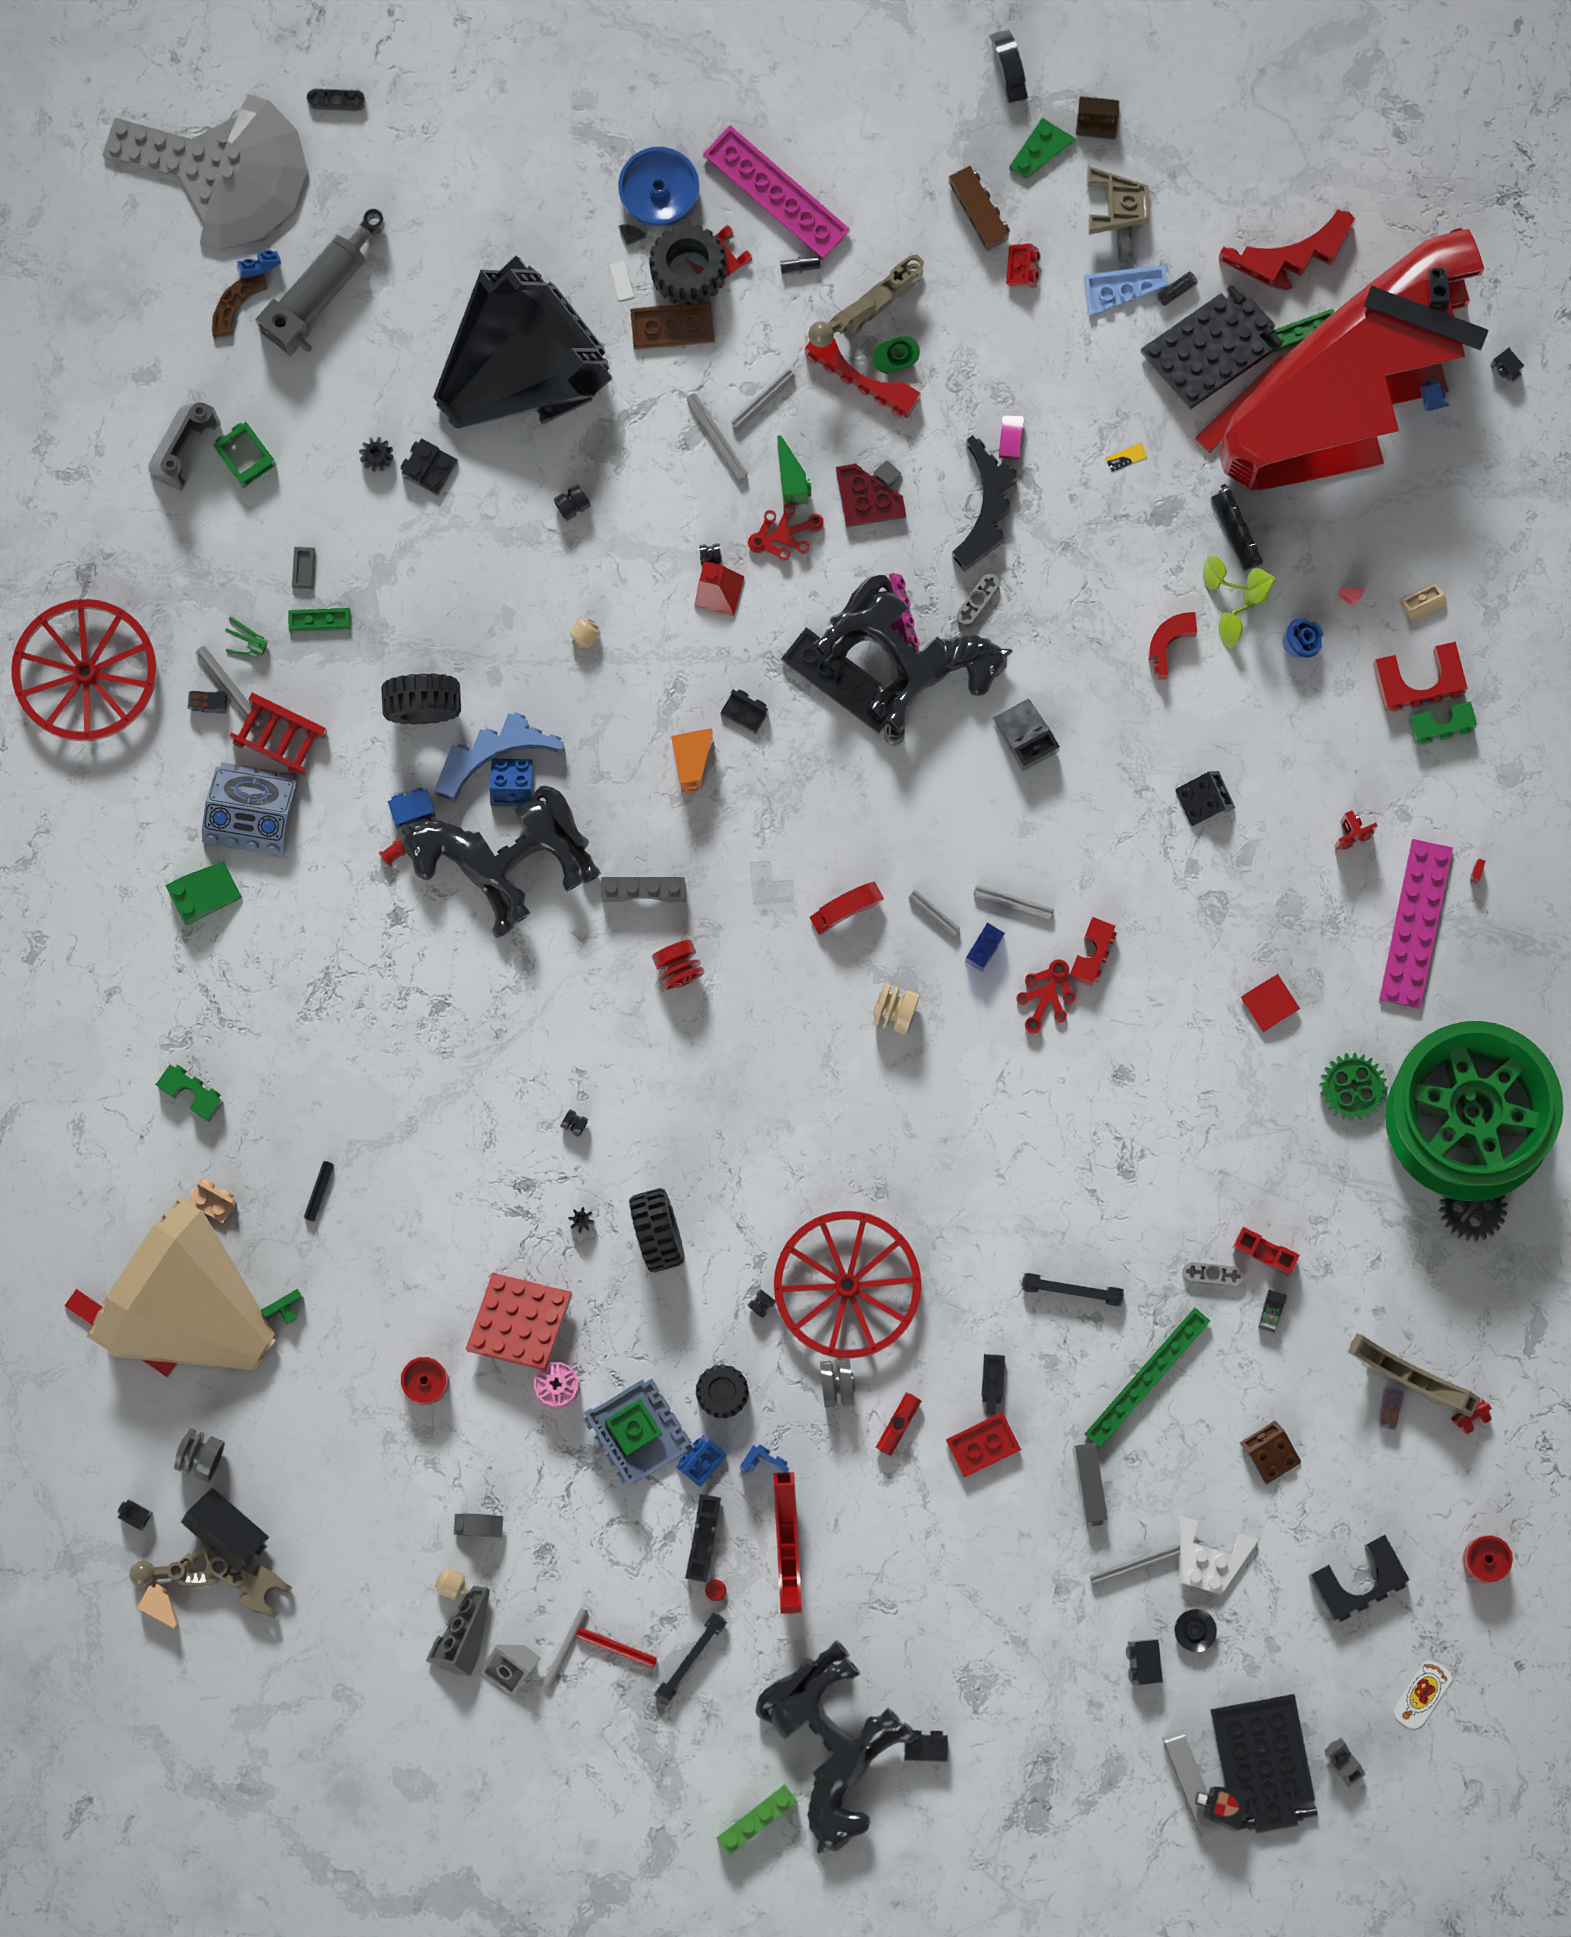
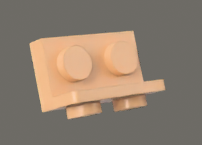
(212, 1202)

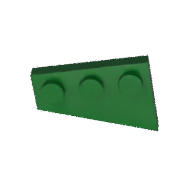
(1040, 147)

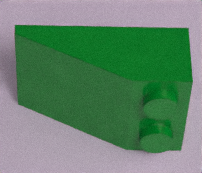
(793, 478)
(203, 892)

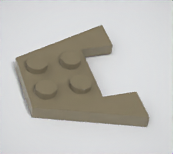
(1126, 202)

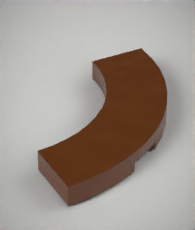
(232, 300)

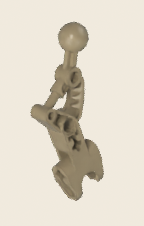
(870, 304)
(254, 1585)

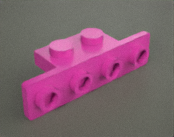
(905, 622)

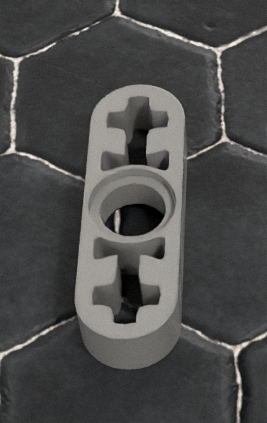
(964, 608)
(1197, 1267)

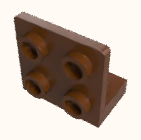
(1271, 1452)

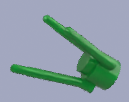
(256, 643)

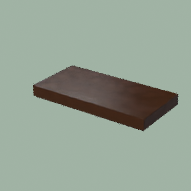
(672, 325)

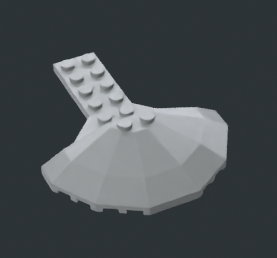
(238, 174)

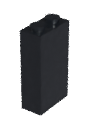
(225, 1530)

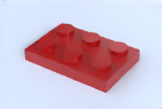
(983, 1444)

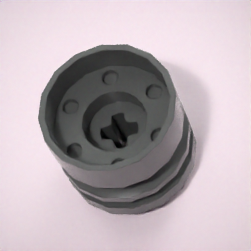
(196, 1454)

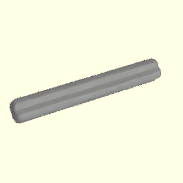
(761, 400)
(1013, 902)

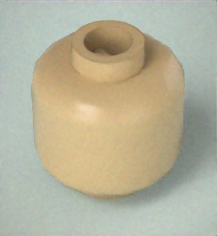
(585, 633)
(451, 1584)

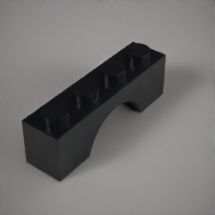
(703, 1538)

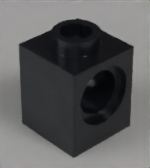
(143, 1516)

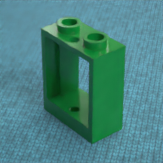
(255, 470)

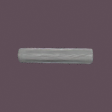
(934, 913)

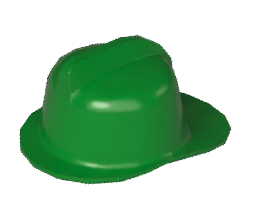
(896, 354)

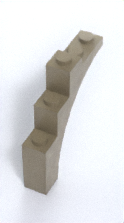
(1411, 1377)

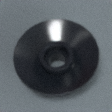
(1205, 1624)

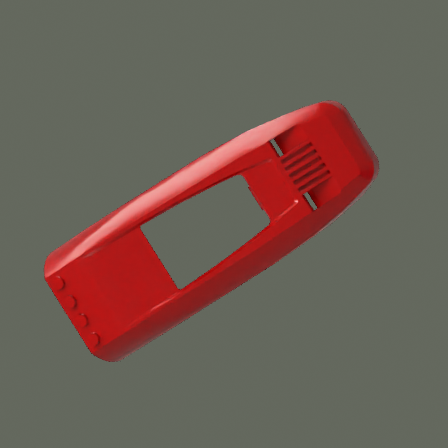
(1338, 385)

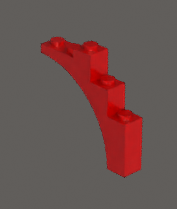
(787, 1543)

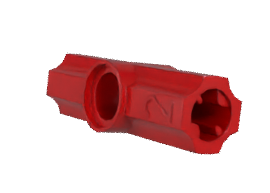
(904, 1411)

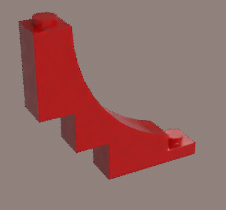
(1267, 263)

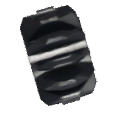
(368, 458)

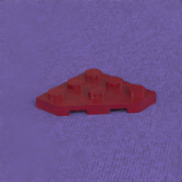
(866, 497)

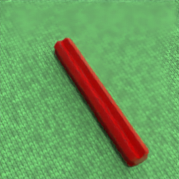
(616, 1647)

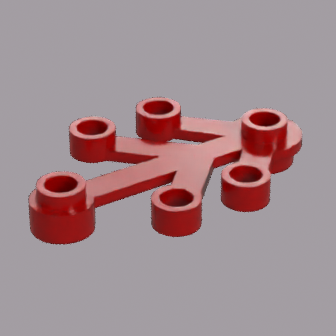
(782, 533)
(1048, 993)

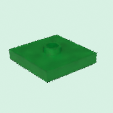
(633, 1427)

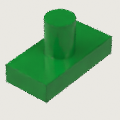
(284, 1307)

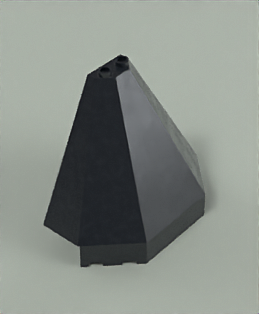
(518, 351)

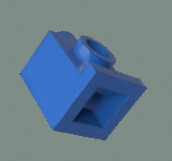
(1433, 395)

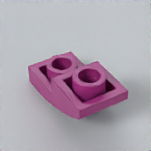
(1011, 437)

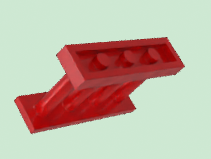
(276, 714)

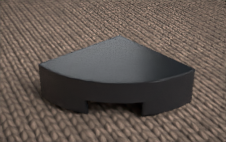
(631, 234)

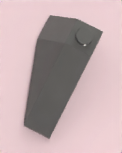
(462, 1640)

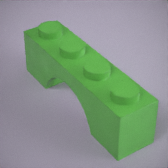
(756, 1819)

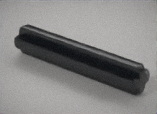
(318, 1191)

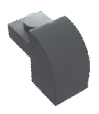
(478, 1525)
(1344, 1762)

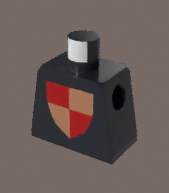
(1224, 1806)

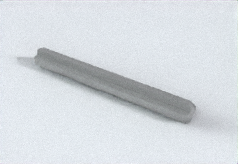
(717, 436)
(227, 684)
(1135, 1565)

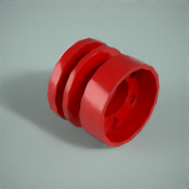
(679, 967)

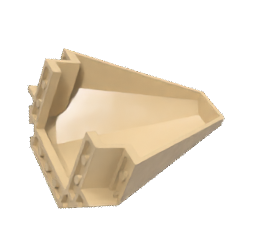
(183, 1301)

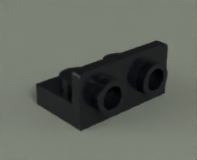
(745, 711)

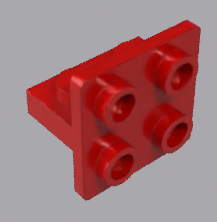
(1351, 825)

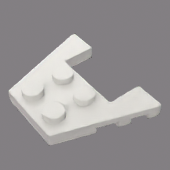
(1205, 1566)

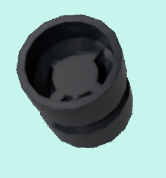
(572, 502)

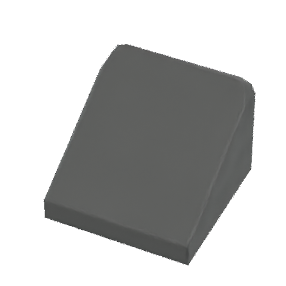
(887, 473)

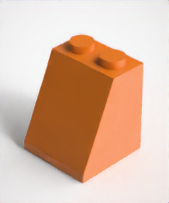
(692, 757)

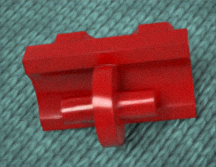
(1481, 1412)

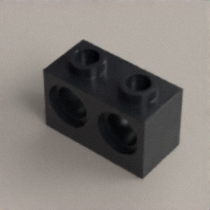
(925, 1752)

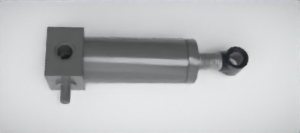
(288, 320)

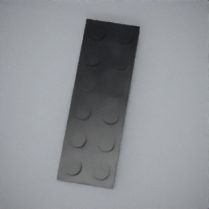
(850, 689)

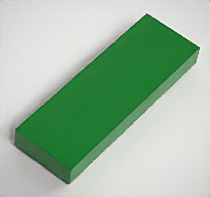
(319, 619)

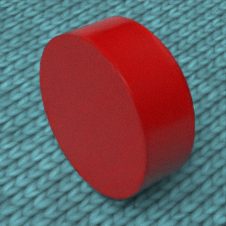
(715, 1590)

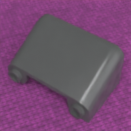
(165, 462)

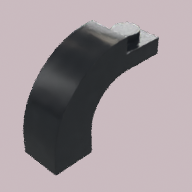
(1010, 64)

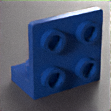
(510, 782)
(751, 1460)

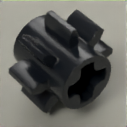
(581, 1213)

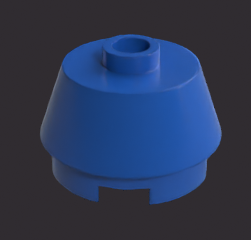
(1302, 638)

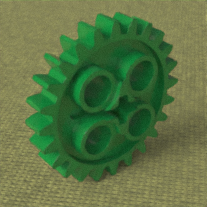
(1348, 1068)

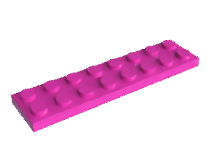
(776, 192)
(1415, 923)

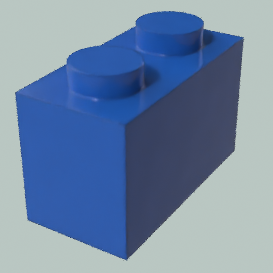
(411, 807)

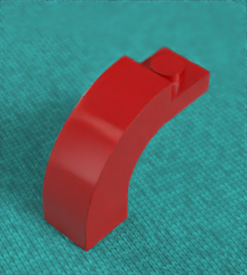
(1175, 627)
(845, 906)

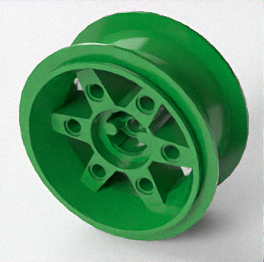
(1519, 1062)

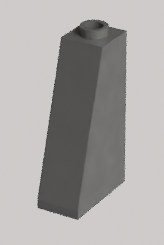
(1090, 1483)

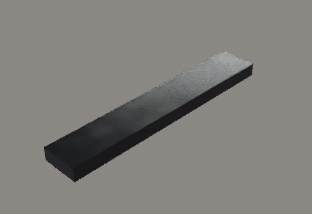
(1426, 318)

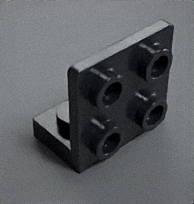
(1204, 797)

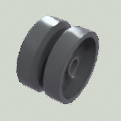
(837, 1383)

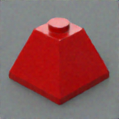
(718, 589)

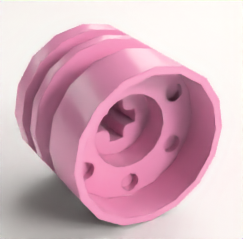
(563, 1395)

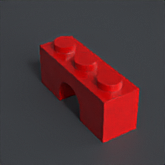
(1087, 969)
(1265, 1252)

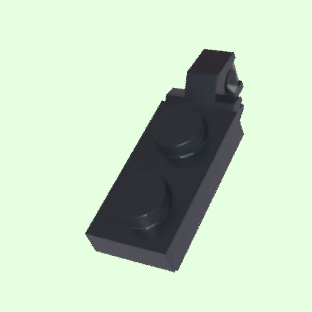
(992, 1381)

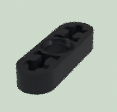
(351, 94)

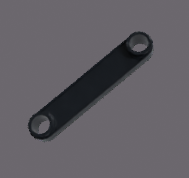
(1112, 1296)
(714, 1626)

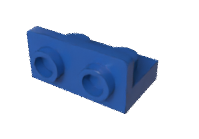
(701, 1460)

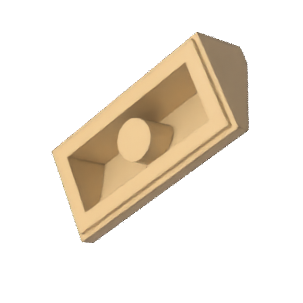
(1424, 602)

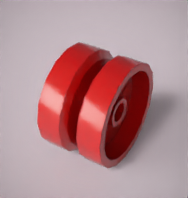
(431, 1391)
(1475, 1563)

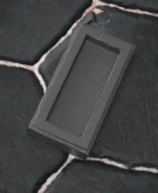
(303, 567)

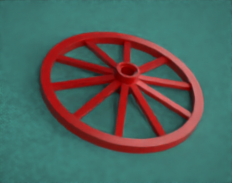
(87, 734)
(899, 1241)

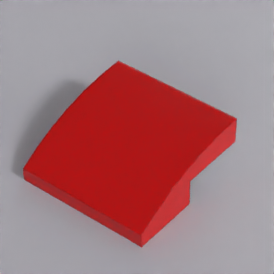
(1270, 1002)

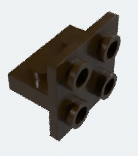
(1097, 117)

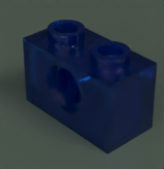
(985, 947)

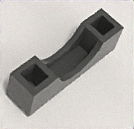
(657, 888)

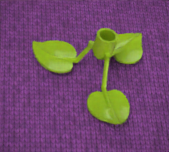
(1256, 592)

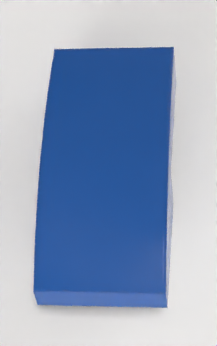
(265, 262)

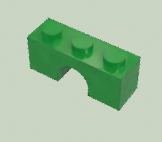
(1425, 729)
(205, 1102)

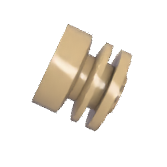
(896, 1009)

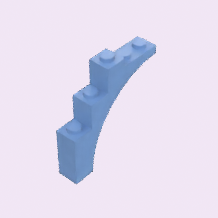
(488, 745)

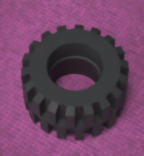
(703, 1391)

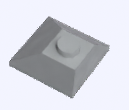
(510, 1666)

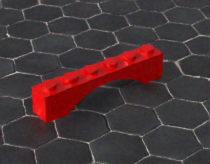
(897, 396)

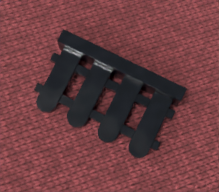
(1236, 529)

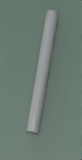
(565, 1648)

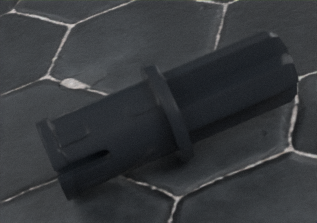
(800, 264)

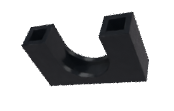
(1389, 1577)

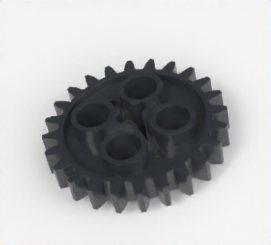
(1487, 1219)

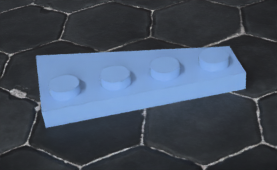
(1117, 287)

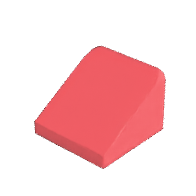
(1351, 595)

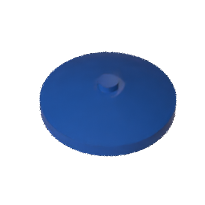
(658, 186)

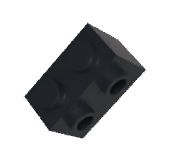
(1144, 1662)

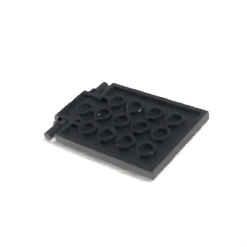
(1212, 346)
(1266, 1754)

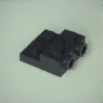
(428, 466)

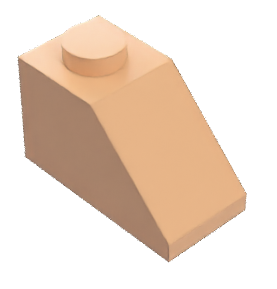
(159, 1605)

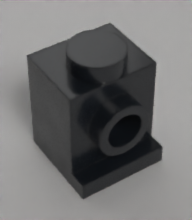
(1508, 365)

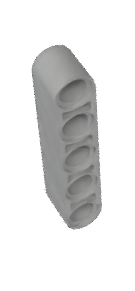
(1189, 1779)

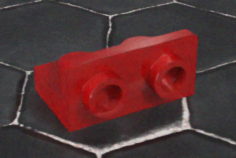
(1023, 265)

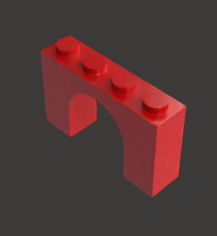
(1398, 694)

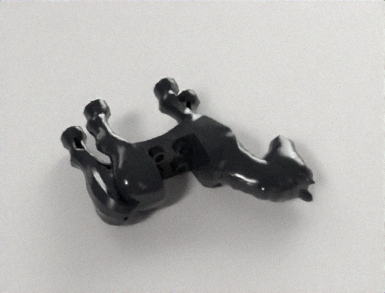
(869, 619)
(549, 828)
(796, 1702)

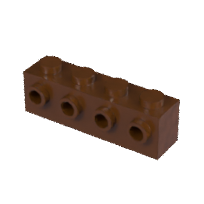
(978, 207)

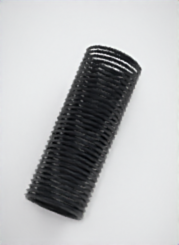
(1169, 293)

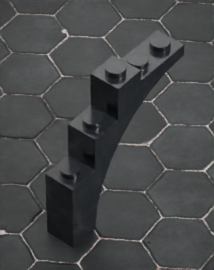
(995, 480)

